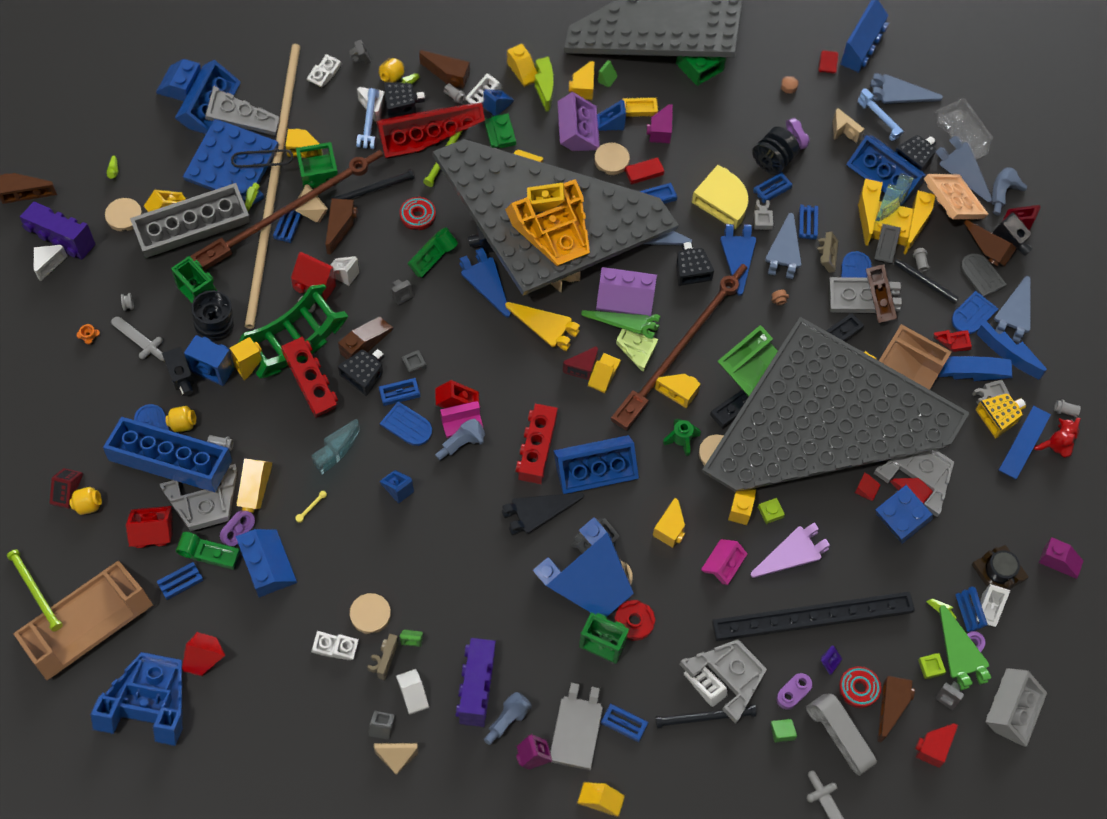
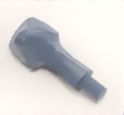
(1006, 179)
(470, 431)
(514, 709)

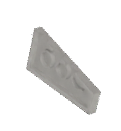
(240, 113)

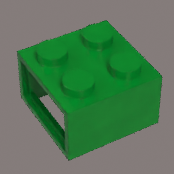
(695, 65)
(319, 168)
(191, 272)
(608, 633)

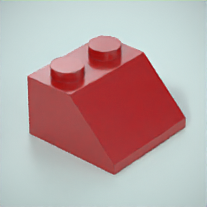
(310, 272)
(149, 526)

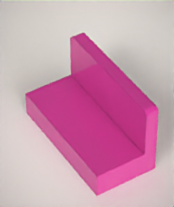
(455, 416)
(725, 560)

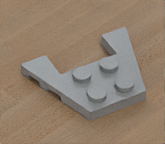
(928, 466)
(203, 507)
(735, 667)

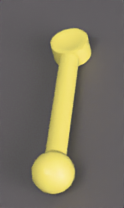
(300, 517)

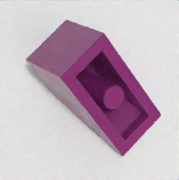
(661, 126)
(1061, 557)
(533, 752)

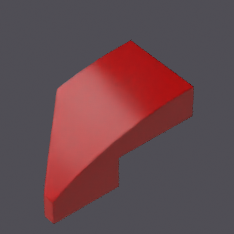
(954, 341)
(916, 485)

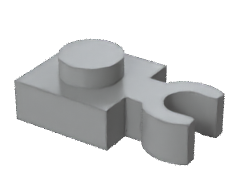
(762, 217)
(991, 390)

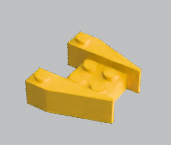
(908, 219)

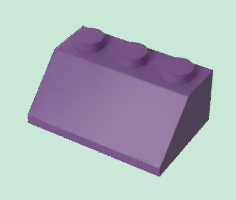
(578, 123)
(626, 291)

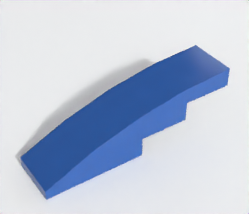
(1007, 349)
(977, 368)
(1024, 442)

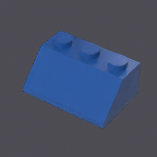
(266, 560)

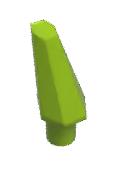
(410, 79)
(112, 170)
(251, 195)
(936, 604)

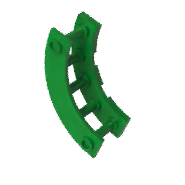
(318, 339)

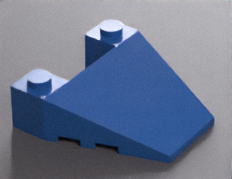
(595, 578)
(147, 693)

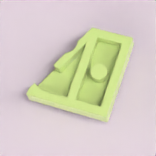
(636, 347)

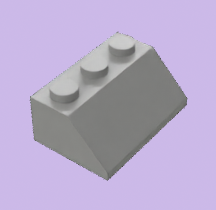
(1016, 706)

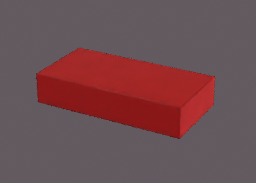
(644, 170)

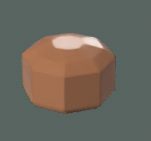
(789, 84)

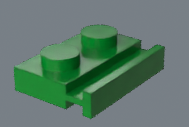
(500, 131)

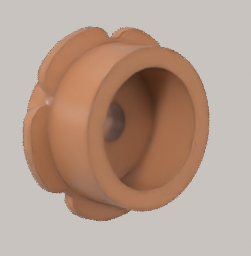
(780, 297)

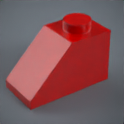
(454, 394)
(935, 745)

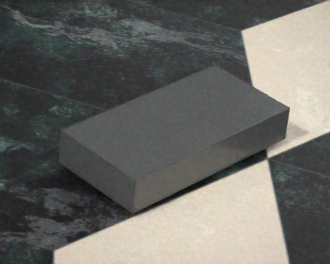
(887, 243)

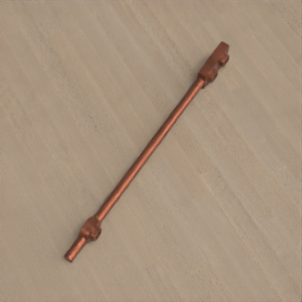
(220, 249)
(636, 402)

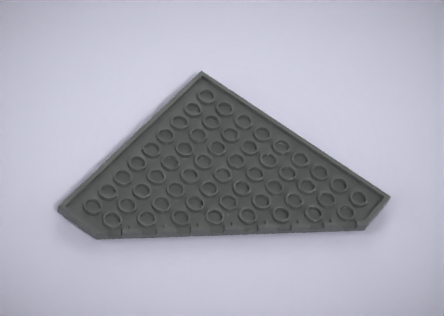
(659, 28)
(493, 179)
(826, 412)

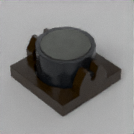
(1001, 568)

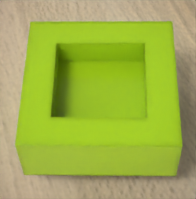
(771, 510)
(931, 666)

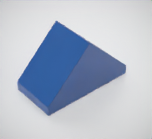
(496, 101)
(612, 117)
(398, 485)

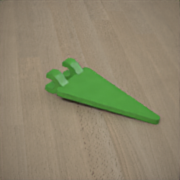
(631, 322)
(962, 652)

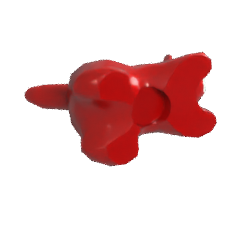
(1062, 440)

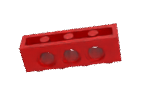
(303, 348)
(534, 471)

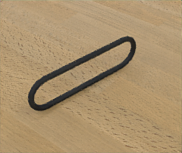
(261, 165)

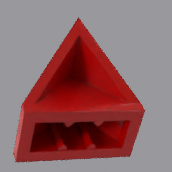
(201, 654)

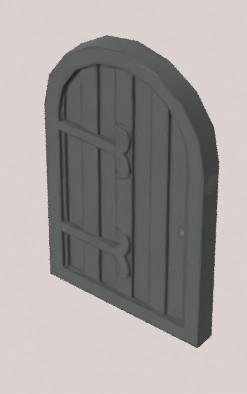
(982, 274)

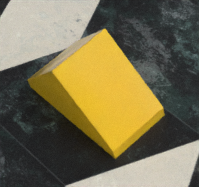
(601, 798)

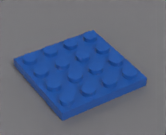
(212, 161)

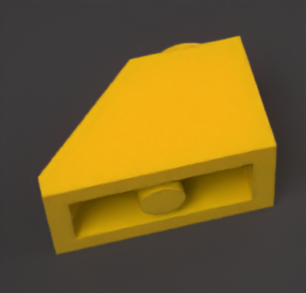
(521, 64)
(583, 81)
(300, 138)
(546, 196)
(162, 198)
(246, 357)
(678, 388)
(742, 506)
(671, 525)

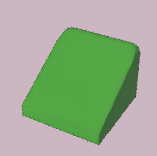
(607, 74)
(411, 638)
(783, 730)

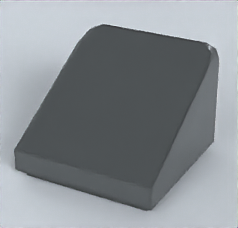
(381, 725)

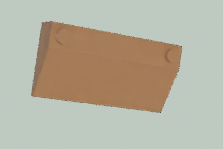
(915, 356)
(87, 619)

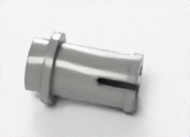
(455, 94)
(921, 259)
(1067, 408)
(225, 442)

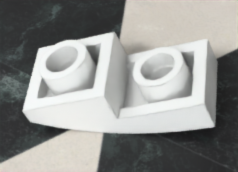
(325, 71)
(334, 646)

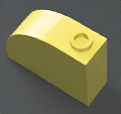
(722, 196)

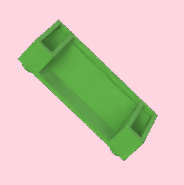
(749, 359)

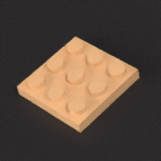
(955, 196)

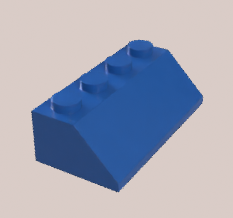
(865, 36)
(194, 108)
(880, 163)
(596, 464)

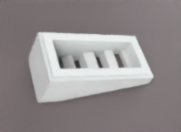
(483, 84)
(714, 693)

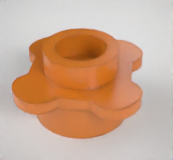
(85, 329)

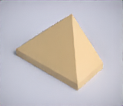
(314, 208)
(396, 755)

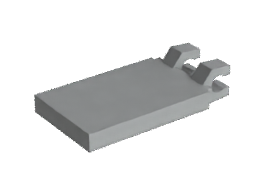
(854, 295)
(576, 729)

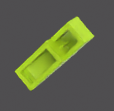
(544, 81)

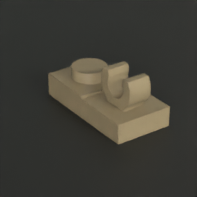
(829, 251)
(388, 648)

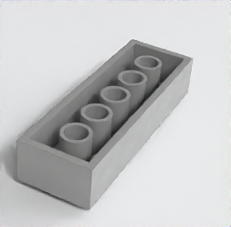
(190, 220)

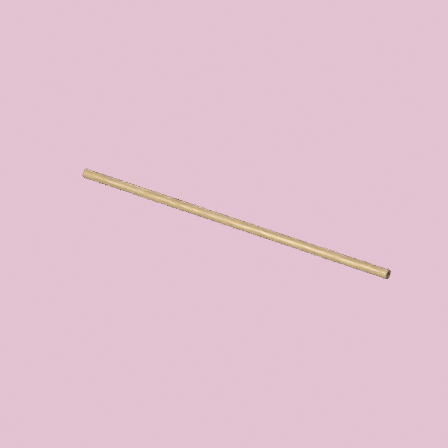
(272, 188)

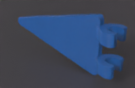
(738, 251)
(485, 279)

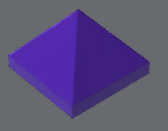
(831, 659)

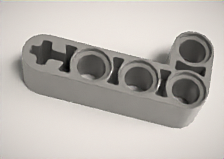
(843, 732)

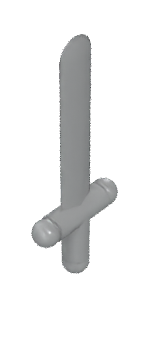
(148, 346)
(823, 794)

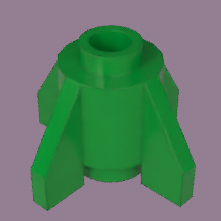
(682, 434)

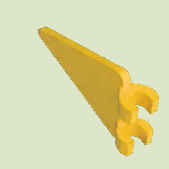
(546, 324)

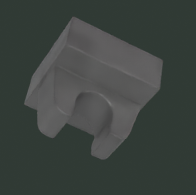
(360, 53)
(402, 291)
(950, 695)

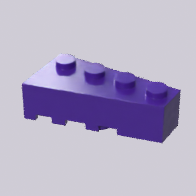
(58, 229)
(477, 681)

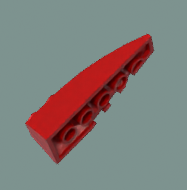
(422, 129)

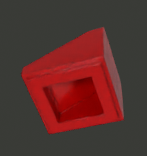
(828, 61)
(867, 487)

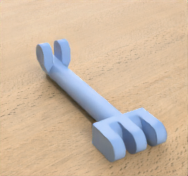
(372, 94)
(865, 100)

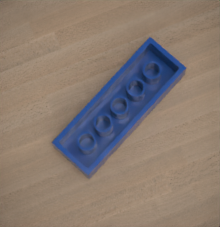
(168, 454)

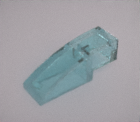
(894, 196)
(335, 447)

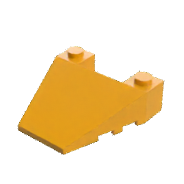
(556, 232)

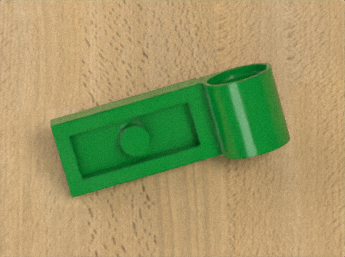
(440, 243)
(206, 551)

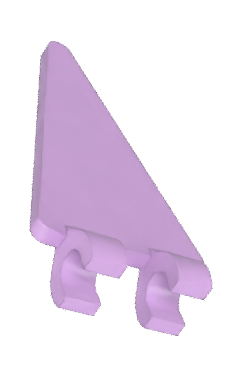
(793, 552)

